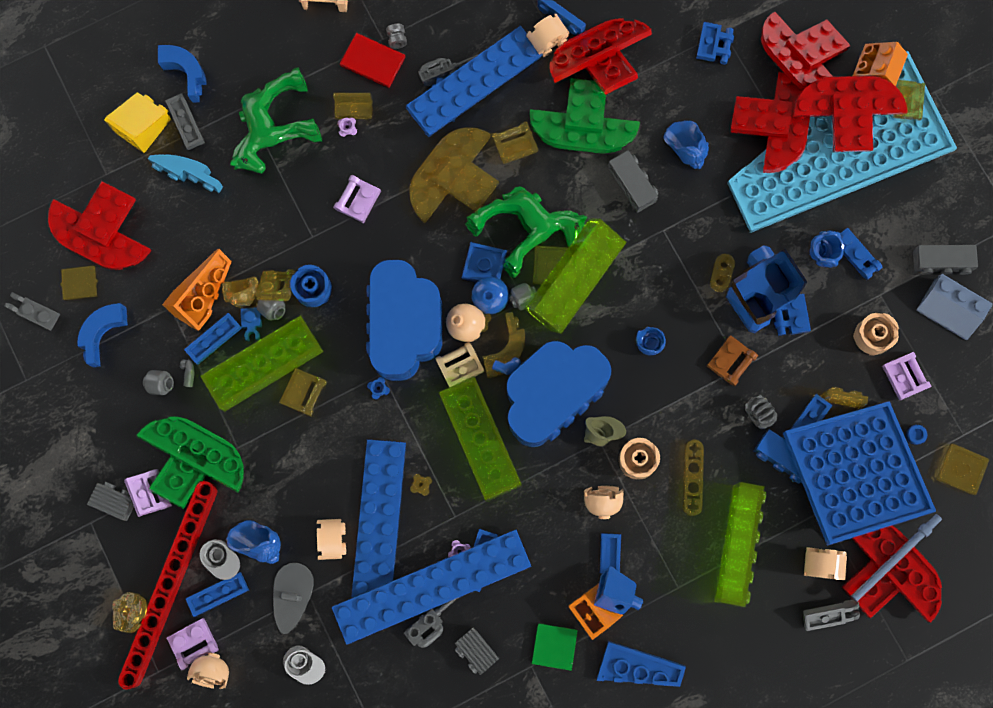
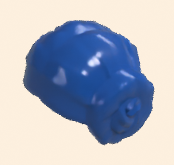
(827, 248)

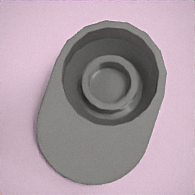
(219, 559)
(303, 665)

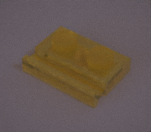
(914, 97)
(851, 399)

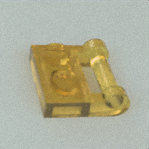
(517, 147)
(270, 283)
(297, 390)

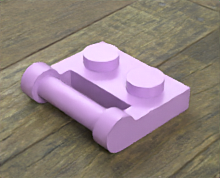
(362, 202)
(901, 378)
(141, 495)
(189, 638)

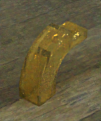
(513, 349)

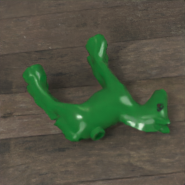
(262, 128)
(535, 220)

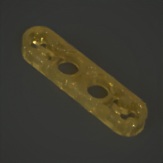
(690, 477)

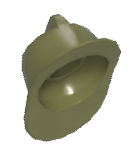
(602, 430)

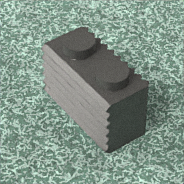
(111, 501)
(476, 651)

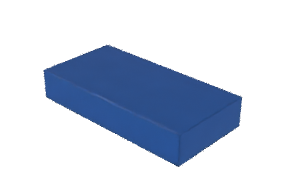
(610, 551)

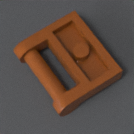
(726, 357)

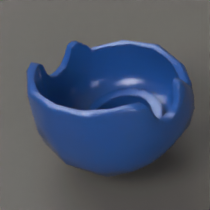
(650, 341)

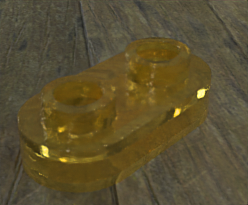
(722, 273)

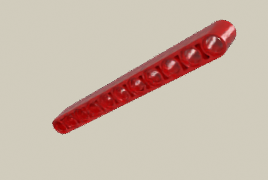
(160, 590)

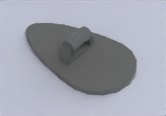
(291, 595)

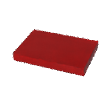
(372, 60)

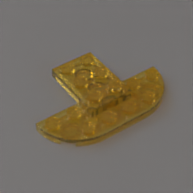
(452, 172)

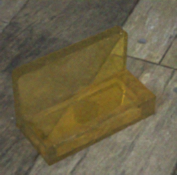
(353, 105)

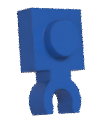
(251, 320)

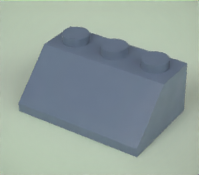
(954, 306)

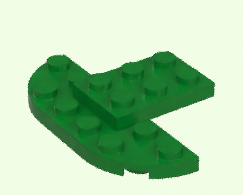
(584, 123)
(193, 456)

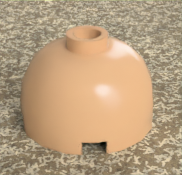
(465, 322)
(604, 501)
(209, 671)

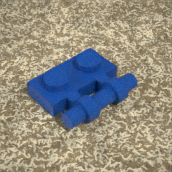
(709, 40)
(797, 317)

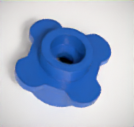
(378, 383)

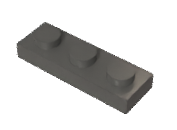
(185, 121)

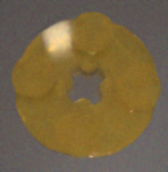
(125, 620)

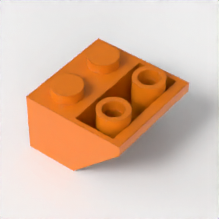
(882, 61)
(592, 618)

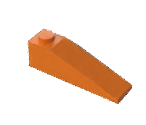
(196, 294)

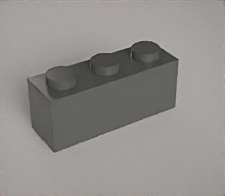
(633, 181)
(945, 259)

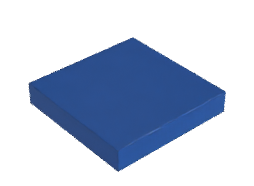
(483, 262)

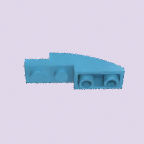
(183, 168)

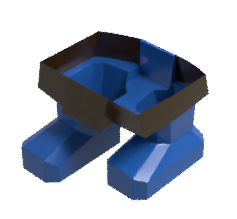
(768, 286)

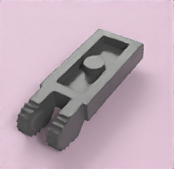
(34, 312)
(831, 615)

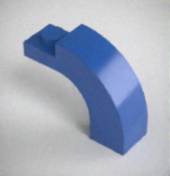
(177, 58)
(94, 328)

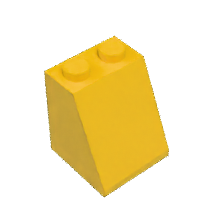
(138, 121)

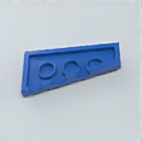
(631, 665)

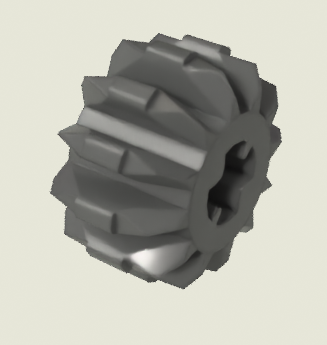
(761, 412)

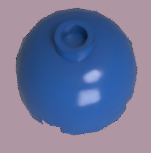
(490, 295)

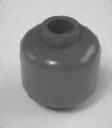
(521, 296)
(271, 309)
(158, 382)

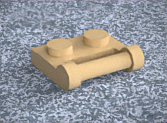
(462, 370)

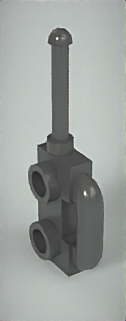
(439, 69)
(430, 619)

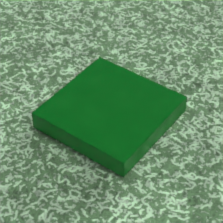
(554, 646)

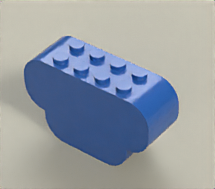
(403, 320)
(554, 389)

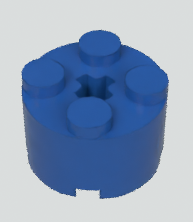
(303, 279)

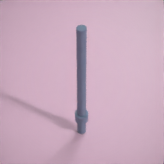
(923, 531)

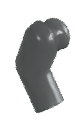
(189, 372)

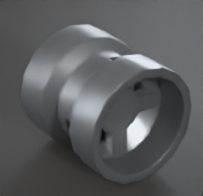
(396, 34)

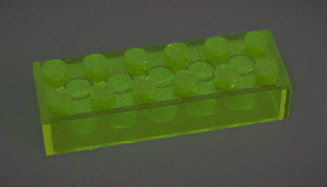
(575, 275)
(261, 363)
(480, 439)
(740, 544)

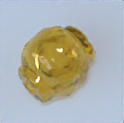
(240, 292)

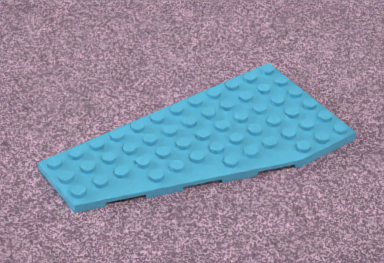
(826, 174)

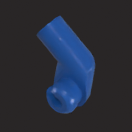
(507, 368)

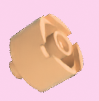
(548, 34)
(887, 333)
(646, 450)
(330, 539)
(825, 563)

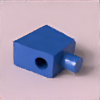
(616, 592)

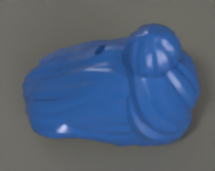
(687, 143)
(255, 541)

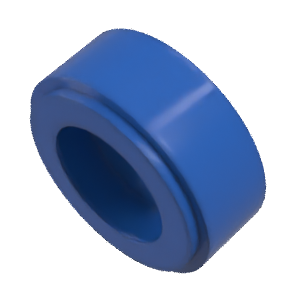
(916, 434)

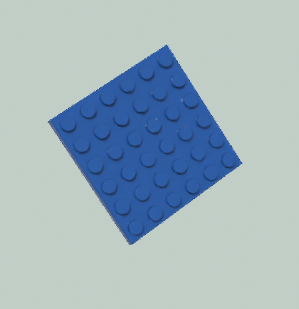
(858, 473)

